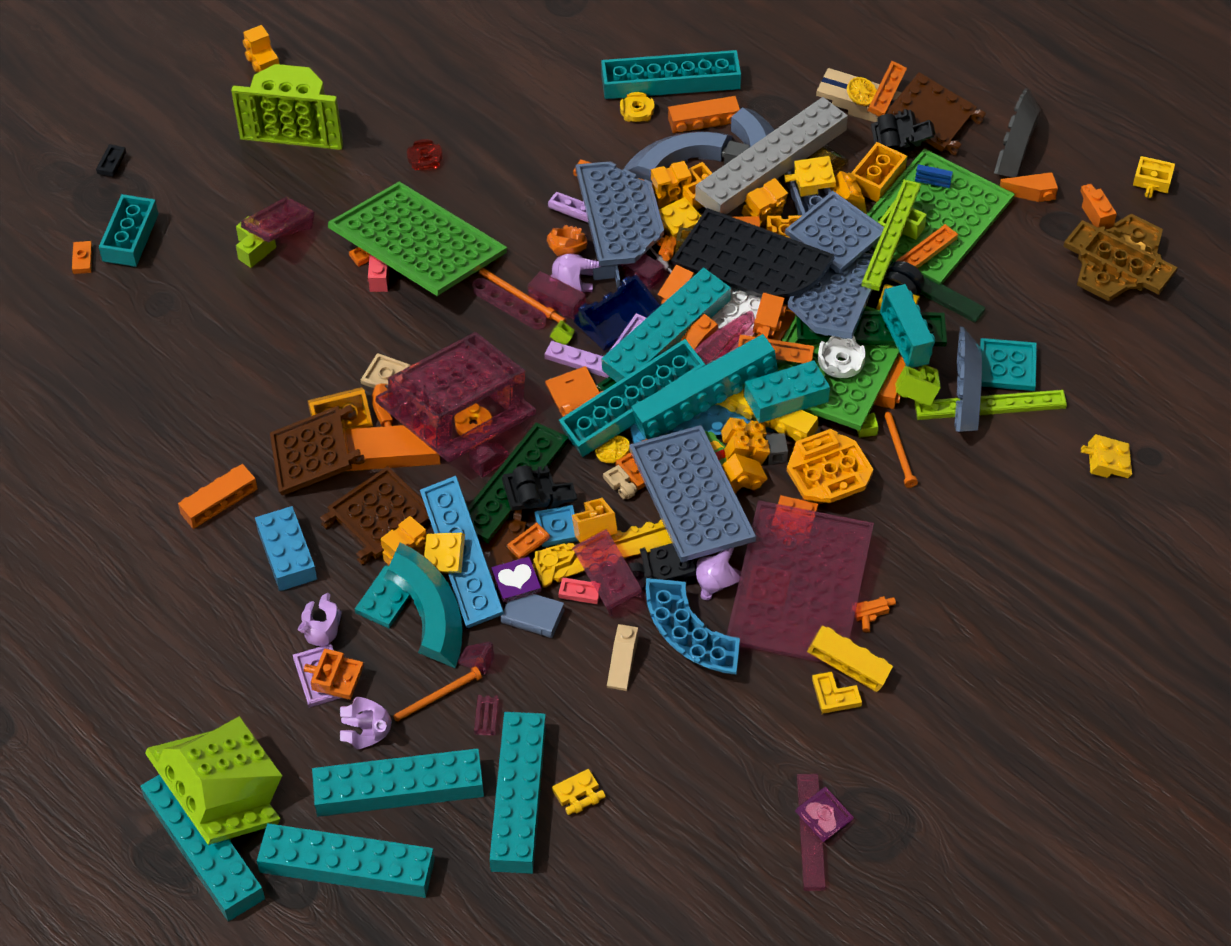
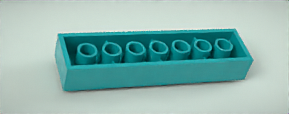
(671, 74)
(667, 324)
(704, 388)
(611, 409)
(397, 782)
(518, 793)
(346, 860)
(216, 864)

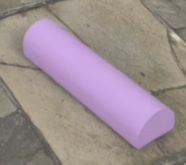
(568, 206)

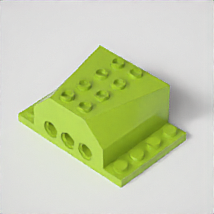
(288, 108)
(220, 780)

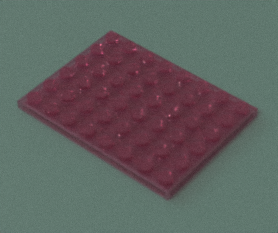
(797, 578)

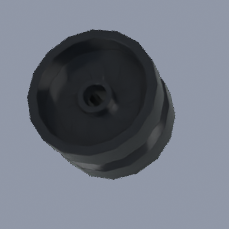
(904, 273)

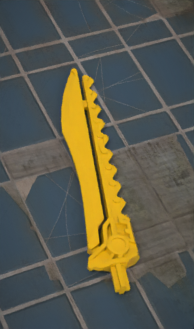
(561, 561)

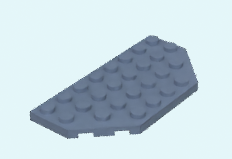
(619, 212)
(836, 301)

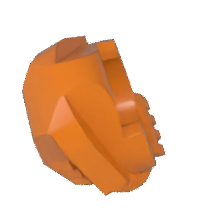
(567, 240)

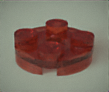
(431, 160)

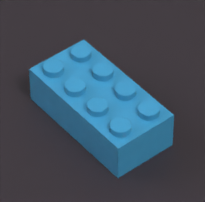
(286, 548)

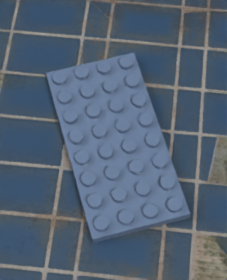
(692, 493)

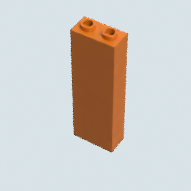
(389, 447)

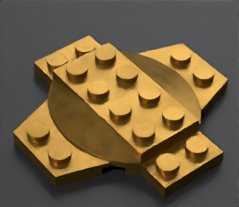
(1120, 257)

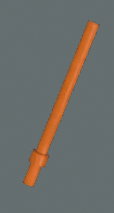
(548, 311)

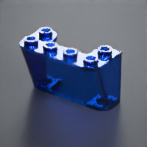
(610, 317)

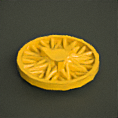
(861, 91)
(613, 449)

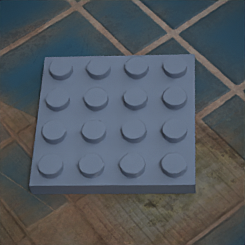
(837, 229)

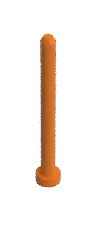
(910, 480)
(474, 674)

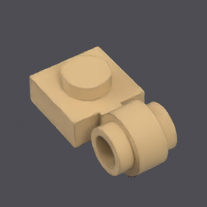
(619, 478)

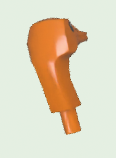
(383, 416)

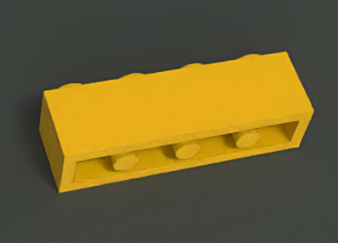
(850, 658)

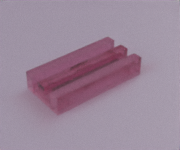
(487, 700)

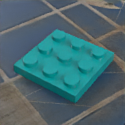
(1008, 364)

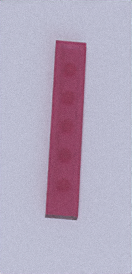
(810, 843)

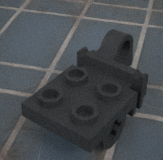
(900, 130)
(535, 489)
(663, 565)

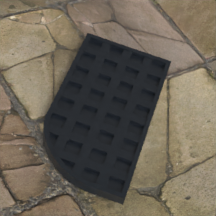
(751, 257)

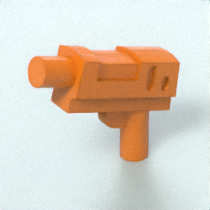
(667, 248)
(870, 610)

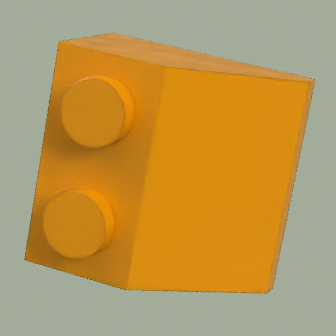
(848, 189)

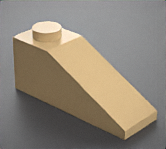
(622, 657)

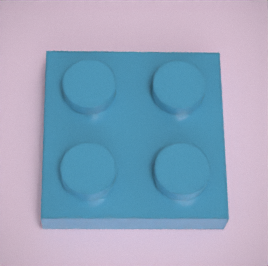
(557, 524)

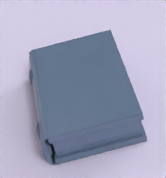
(534, 614)

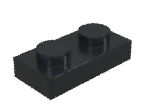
(111, 160)

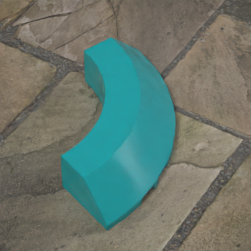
(433, 601)

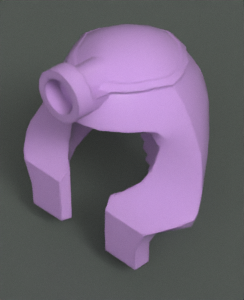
(568, 270)
(716, 573)
(319, 632)
(373, 721)

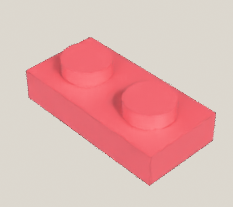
(578, 591)

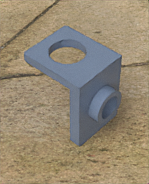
(607, 272)

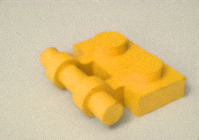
(576, 787)

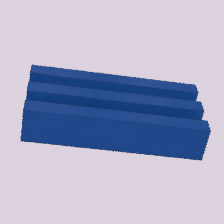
(933, 176)

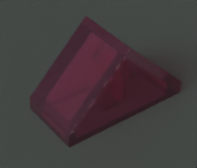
(478, 655)

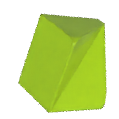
(562, 333)
(870, 427)

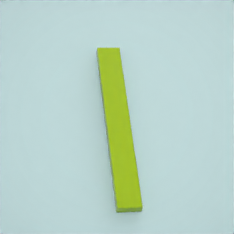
(891, 235)
(996, 404)

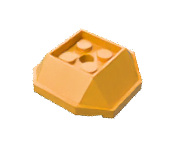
(828, 467)

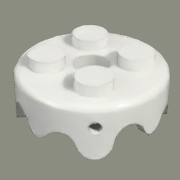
(844, 348)

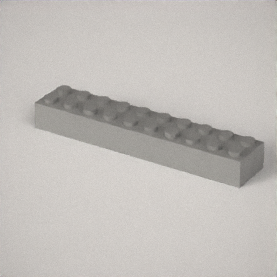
(771, 156)

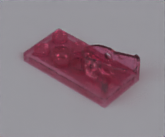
(279, 220)
(607, 570)

